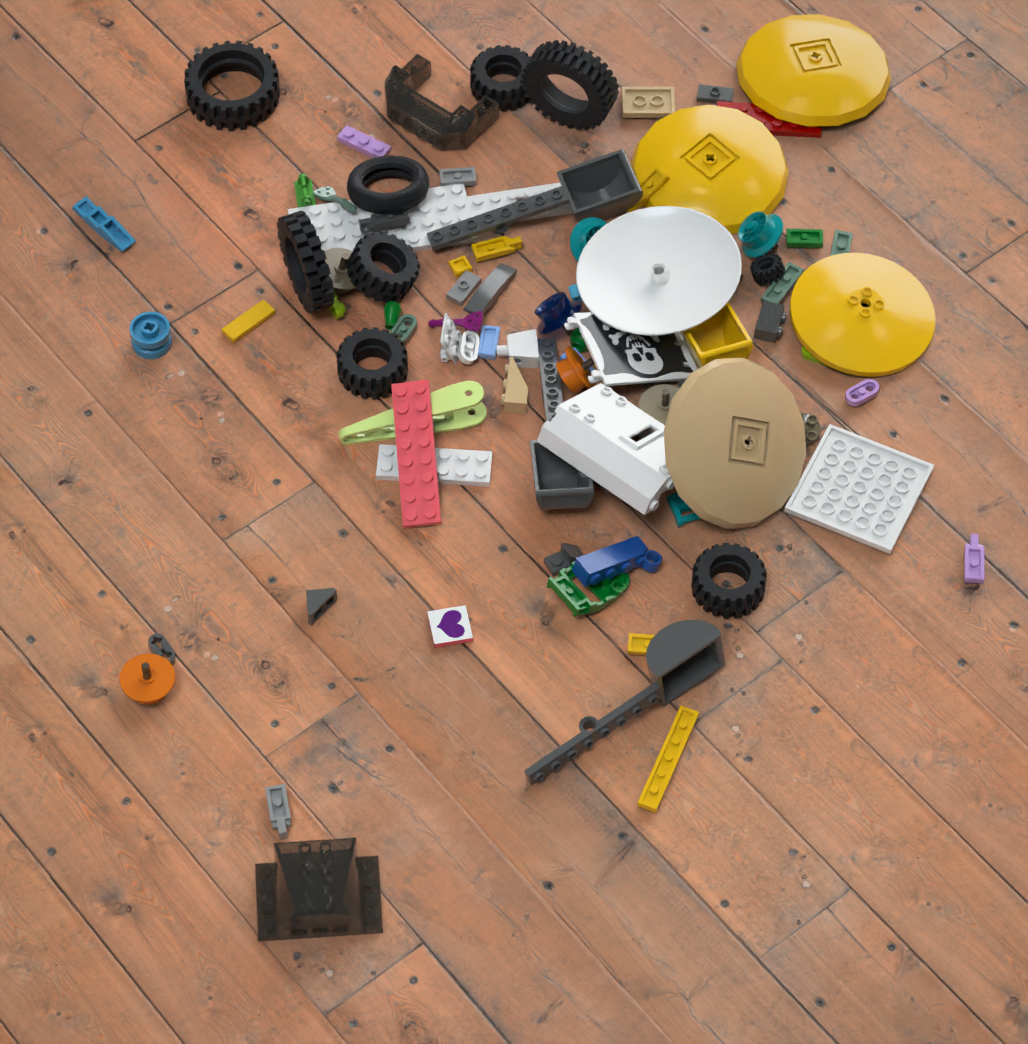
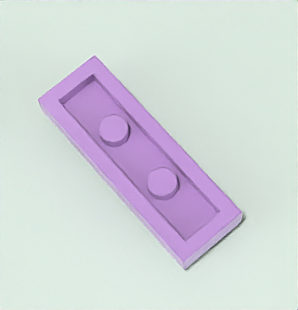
(363, 142)

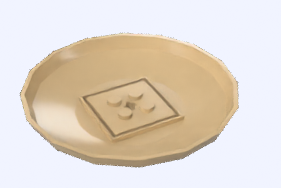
(707, 447)

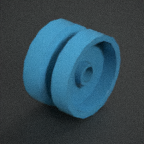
(150, 335)

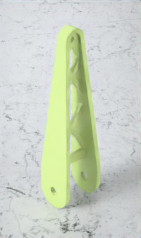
(449, 413)

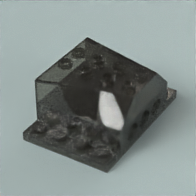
(318, 891)

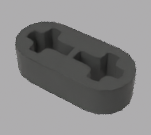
(165, 647)

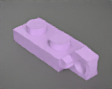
(974, 561)

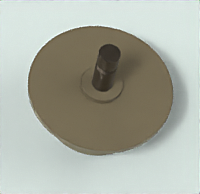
(337, 260)
(657, 401)

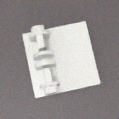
(449, 340)

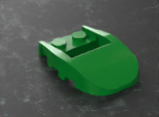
(606, 591)

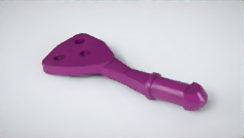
(468, 322)

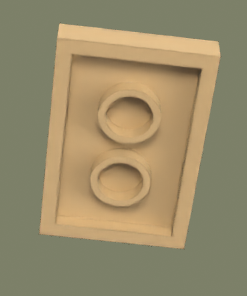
(647, 102)

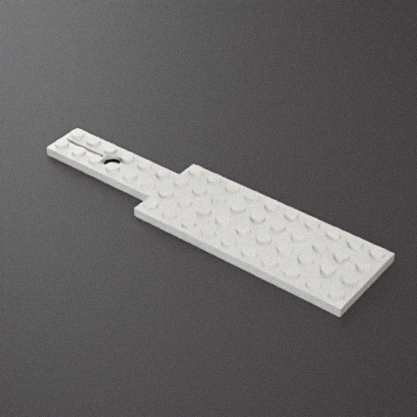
(438, 209)

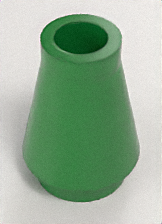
(391, 314)

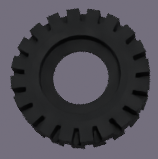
(305, 261)

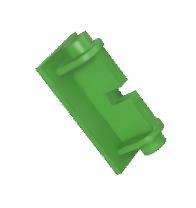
(304, 191)

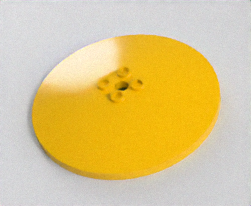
(855, 338)

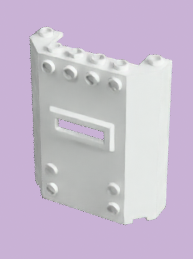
(595, 438)

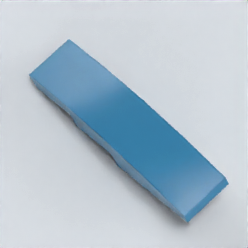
(103, 225)

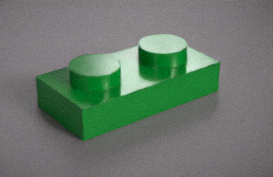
(804, 238)

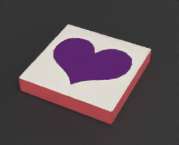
(450, 626)

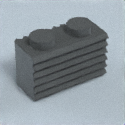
(769, 321)

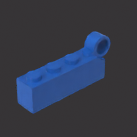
(615, 560)

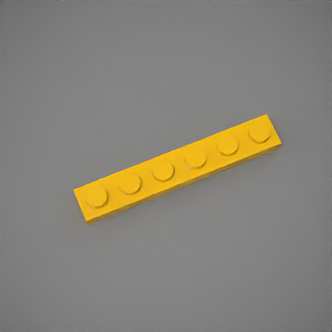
(668, 759)

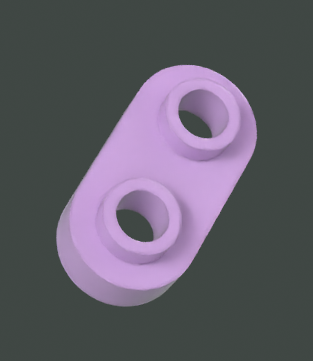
(860, 392)

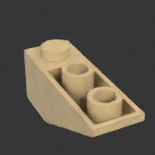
(516, 395)

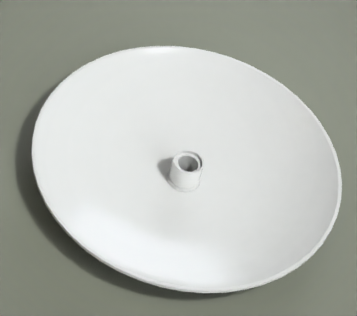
(658, 270)

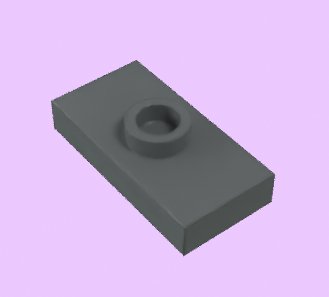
(712, 94)

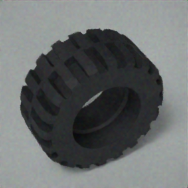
(496, 62)
(374, 281)
(371, 344)
(733, 560)

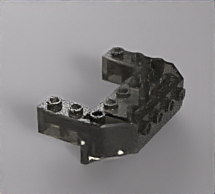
(427, 118)

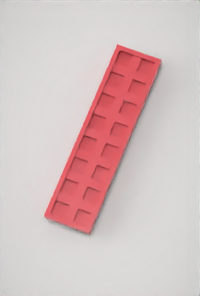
(416, 454)

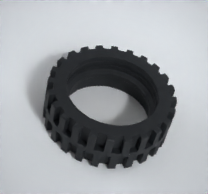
(229, 58)

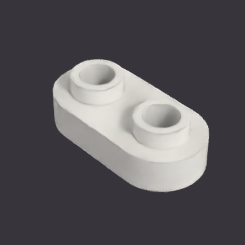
(468, 350)

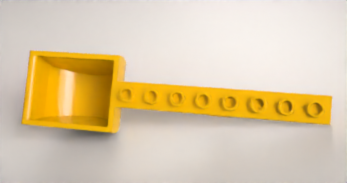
(718, 338)

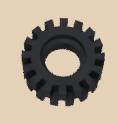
(767, 269)

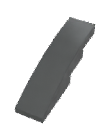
(490, 289)

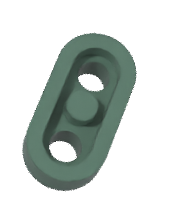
(401, 330)

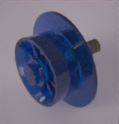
(555, 311)

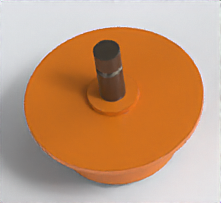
(575, 371)
(147, 678)

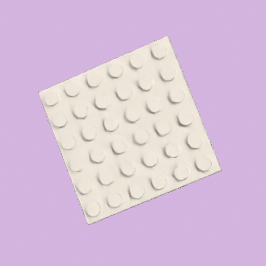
(859, 488)

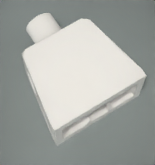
(522, 348)

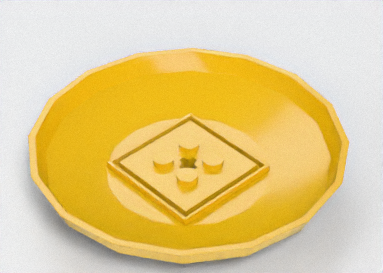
(788, 82)
(745, 172)

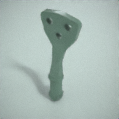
(329, 194)

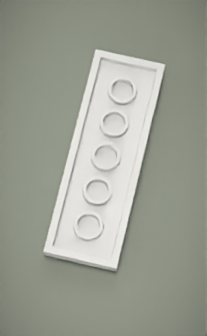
(453, 466)

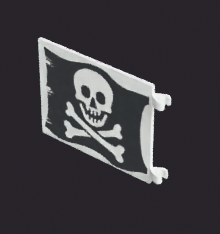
(631, 357)

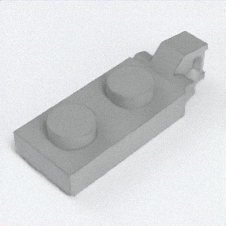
(278, 809)

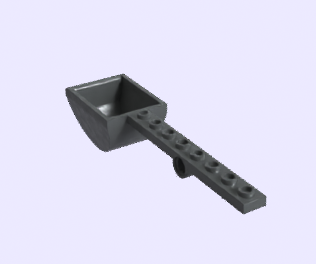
(592, 189)
(555, 480)
(676, 662)

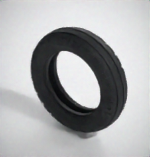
(388, 167)

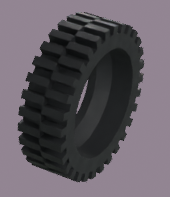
(578, 66)

